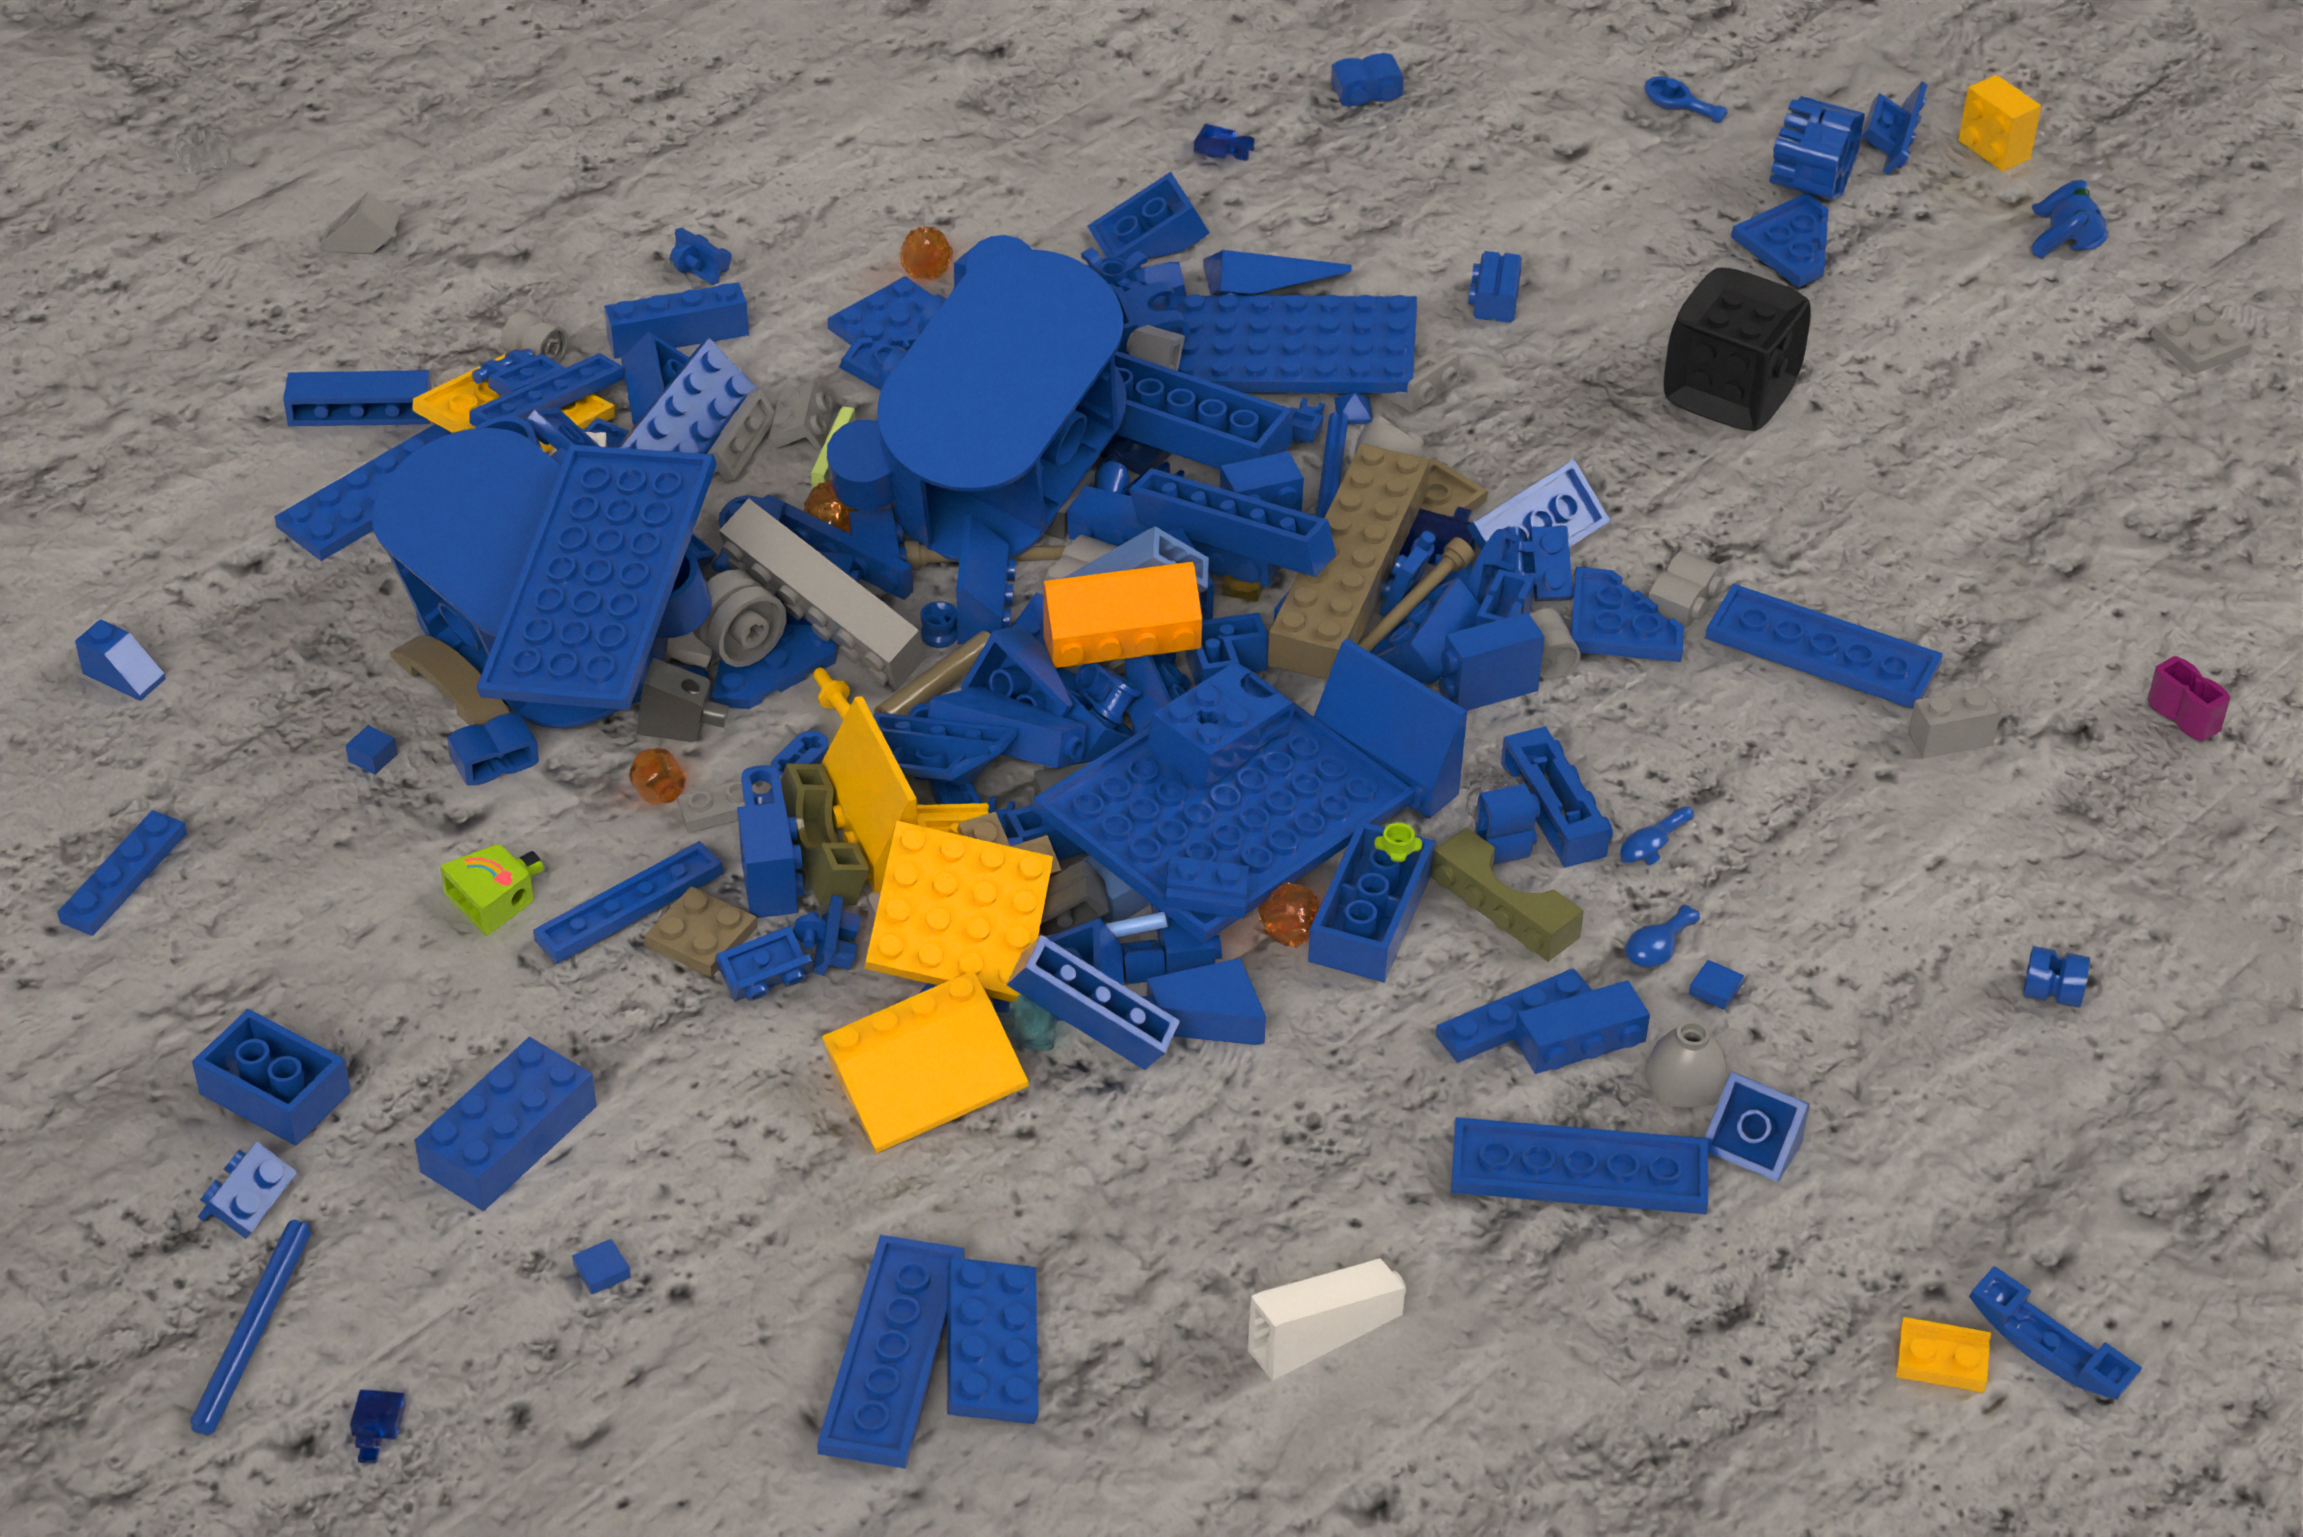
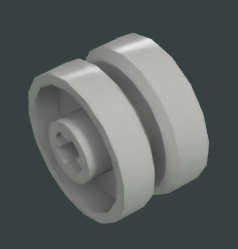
(742, 619)

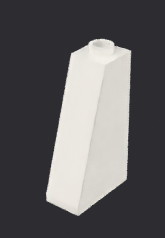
(1321, 1314)

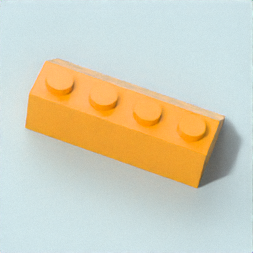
(1122, 614)

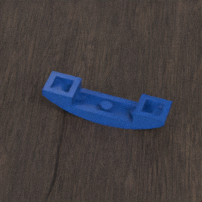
(2048, 1342)

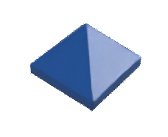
(1355, 406)

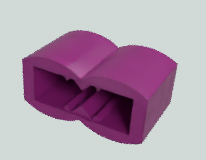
(2188, 698)

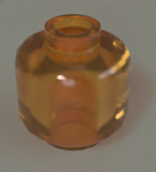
(657, 776)

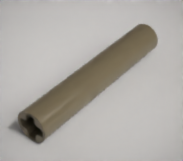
(935, 678)

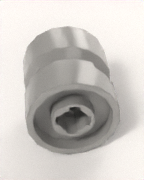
(529, 331)
(1559, 648)

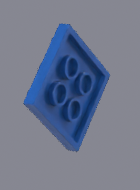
(883, 314)

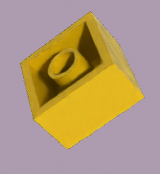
(1999, 123)

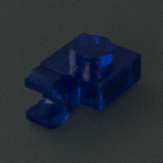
(374, 1418)

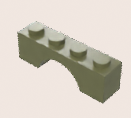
(828, 864)
(1540, 921)

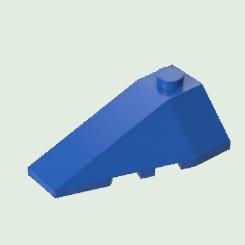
(1159, 685)

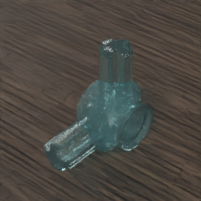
(1030, 1024)

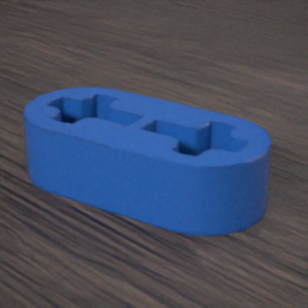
(794, 752)

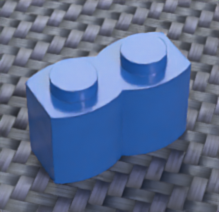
(1367, 79)
(493, 749)
(1508, 821)

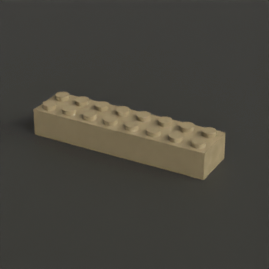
(1368, 531)

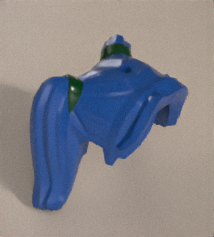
(2072, 217)

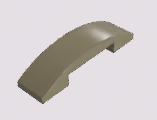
(451, 675)

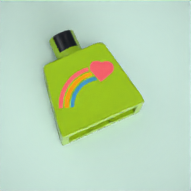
(490, 885)

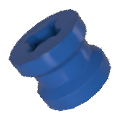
(939, 624)

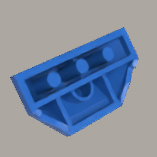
(942, 747)

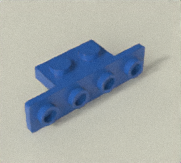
(1892, 126)

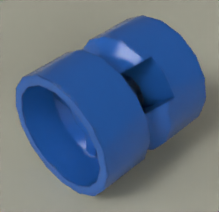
(2056, 976)

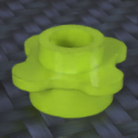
(1398, 841)

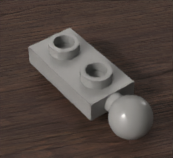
(714, 805)

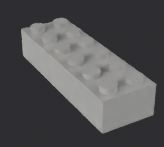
(823, 595)

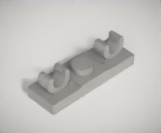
(742, 434)

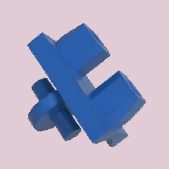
(698, 256)
(825, 933)

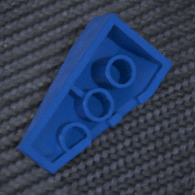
(1259, 273)

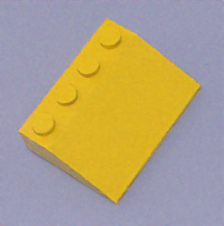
(867, 789)
(924, 1061)

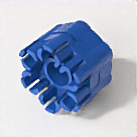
(1825, 148)

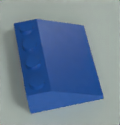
(1396, 724)

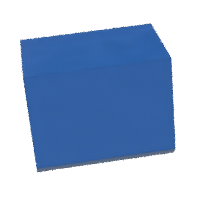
(1757, 1126)

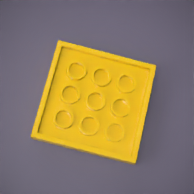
(452, 401)
(956, 908)

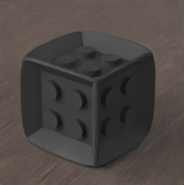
(1736, 348)

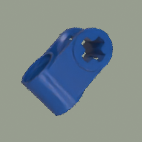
(1105, 690)

